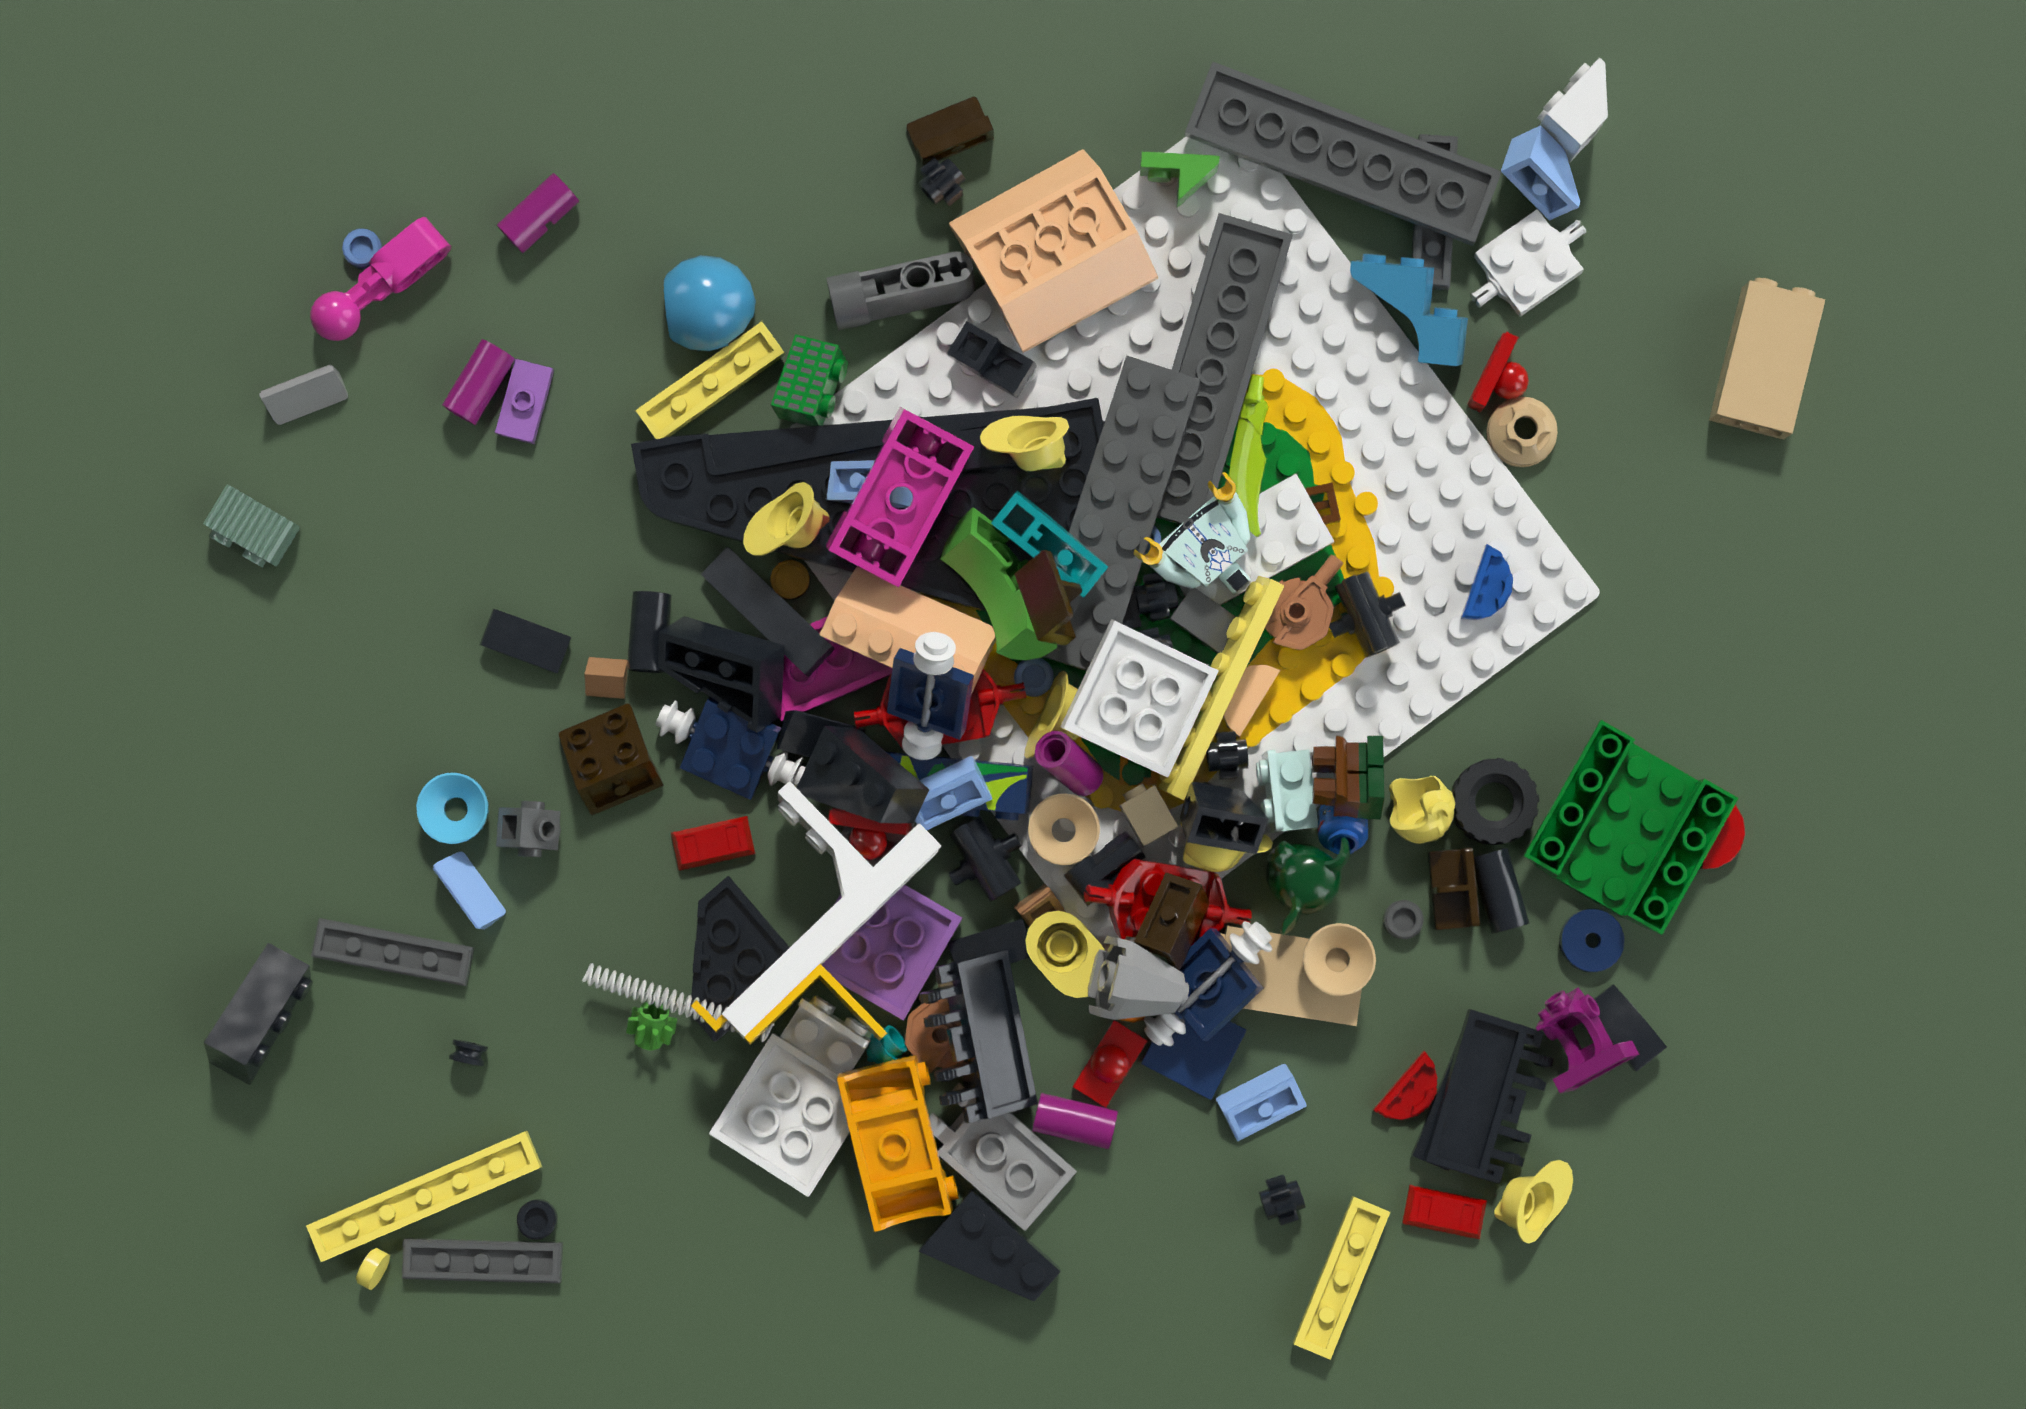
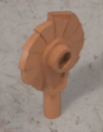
(1304, 609)
(930, 1043)

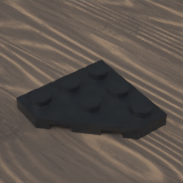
(730, 948)

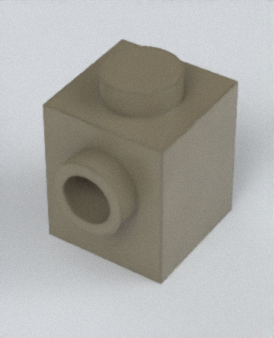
(1147, 814)

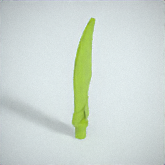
(1248, 455)

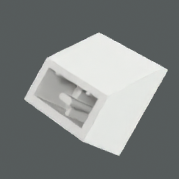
(1579, 113)

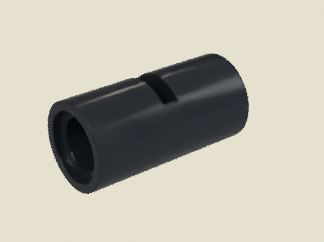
(648, 616)
(1500, 891)

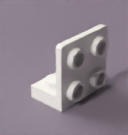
(825, 1036)

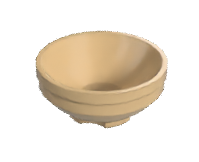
(1514, 449)
(1063, 807)
(1360, 954)

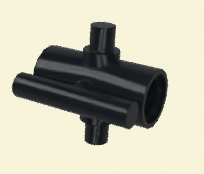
(1367, 614)
(985, 858)

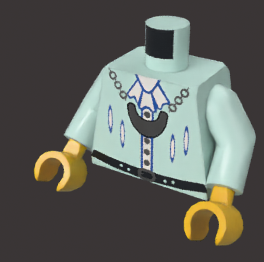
(1205, 544)

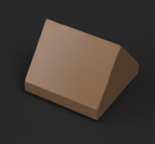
(606, 678)
(1037, 904)

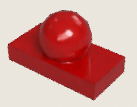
(1505, 378)
(867, 835)
(1109, 1063)

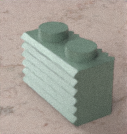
(251, 526)

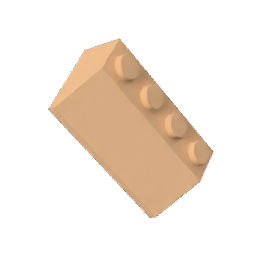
(882, 618)

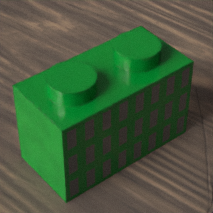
(809, 381)

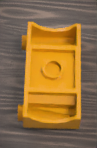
(895, 1142)

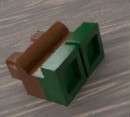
(1356, 780)

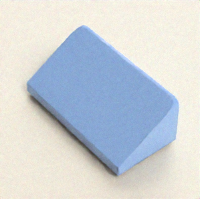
(952, 793)
(469, 890)
(1261, 1102)

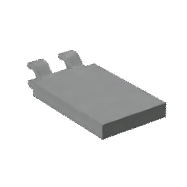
(1003, 1162)

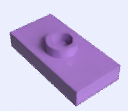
(524, 401)

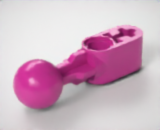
(391, 270)

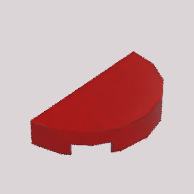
(1727, 842)
(1411, 1092)

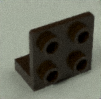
(609, 759)

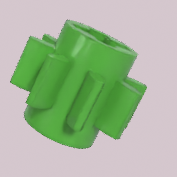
(651, 1026)

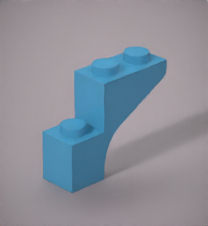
(1409, 290)

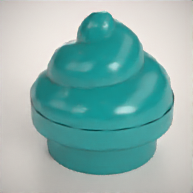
(888, 1048)

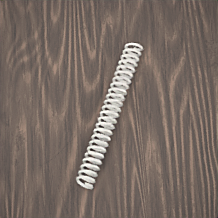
(656, 996)

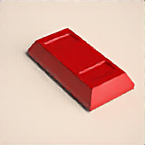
(713, 843)
(1444, 1212)

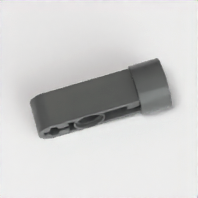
(857, 298)

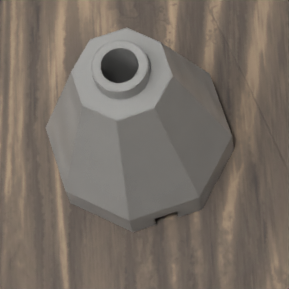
(1134, 982)

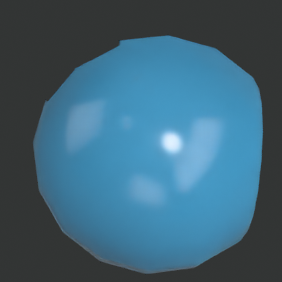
(707, 303)

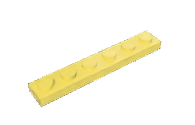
(1243, 637)
(424, 1196)

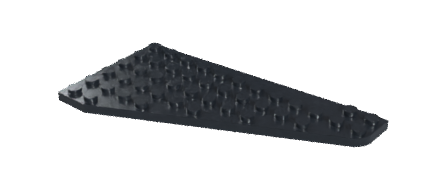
(728, 477)

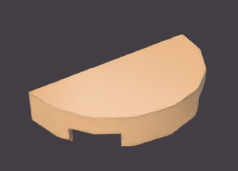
(1248, 695)

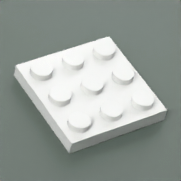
(1139, 698)
(786, 1116)

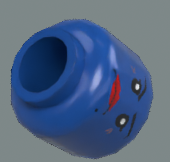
(1333, 829)

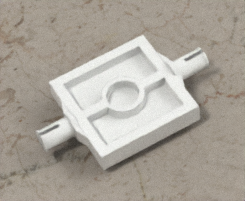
(1528, 263)

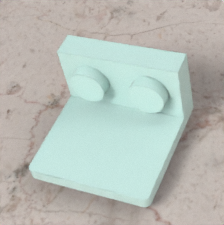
(1287, 789)

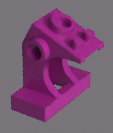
(1586, 1064)

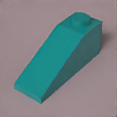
(1037, 531)

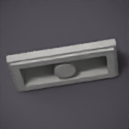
(304, 394)

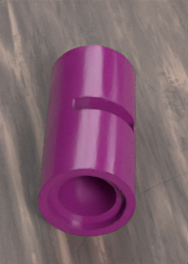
(543, 205)
(478, 381)
(1069, 763)
(1075, 1121)

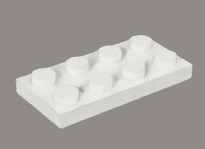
(1289, 534)

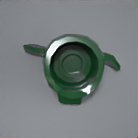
(1304, 878)

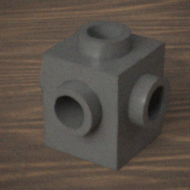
(528, 828)

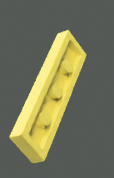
(710, 382)
(1341, 1277)

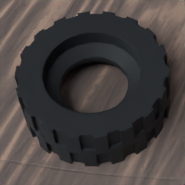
(1523, 794)

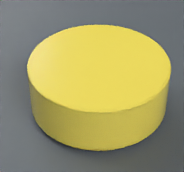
(372, 1268)

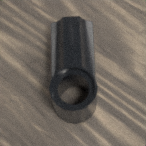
(1105, 865)

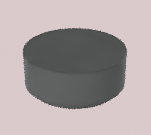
(1403, 919)

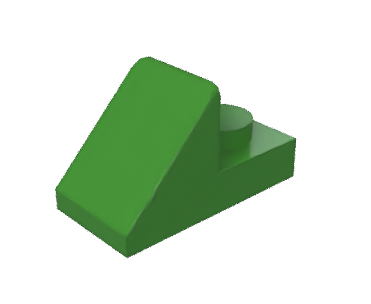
(1190, 169)

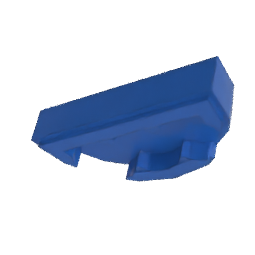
(1490, 586)

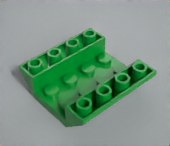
(1629, 829)

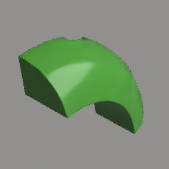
(989, 566)

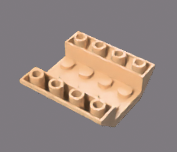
(1055, 249)

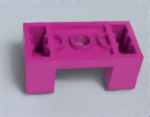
(912, 457)

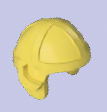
(1421, 808)

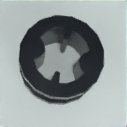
(468, 1052)

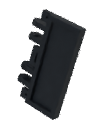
(988, 1036)
(1482, 1095)

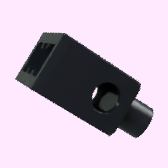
(1215, 815)

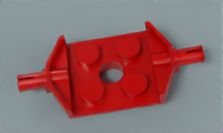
(981, 715)
(1137, 886)

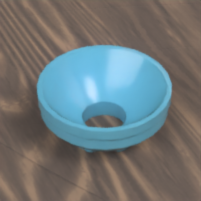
(432, 806)

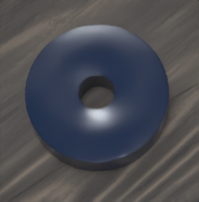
(1609, 944)

